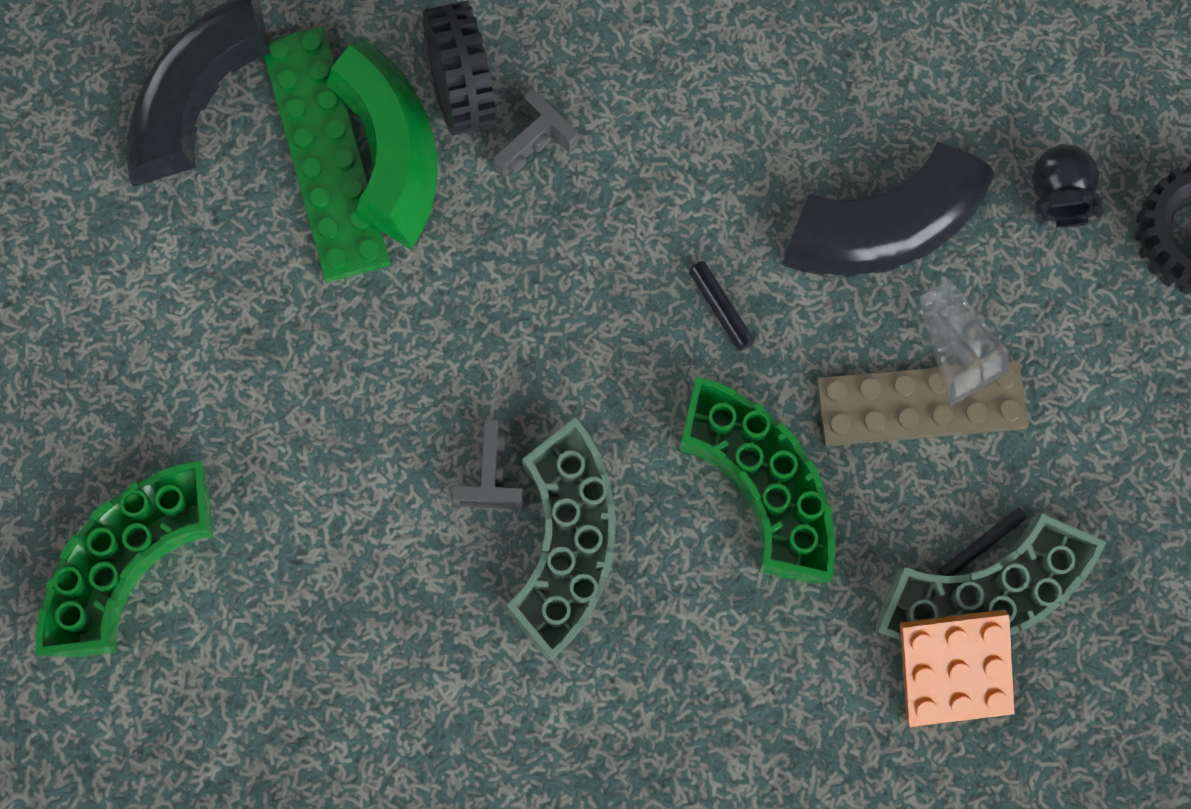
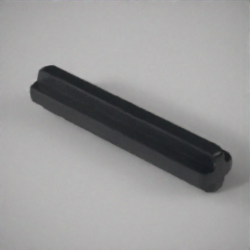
(721, 305)

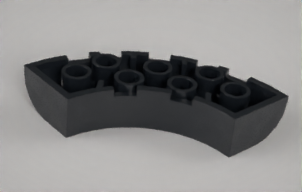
(183, 83)
(893, 226)

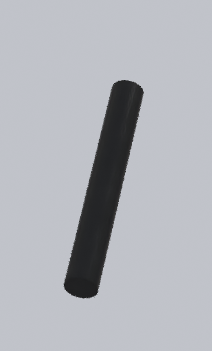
(983, 543)

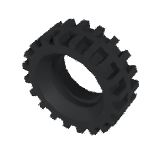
(459, 67)
(1156, 229)

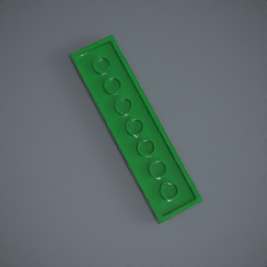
(324, 154)

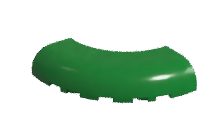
(771, 474)

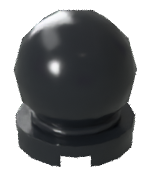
(1066, 185)

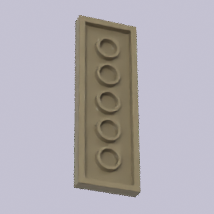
(915, 407)

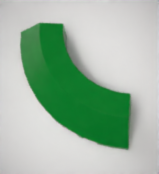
(398, 141)
(113, 553)

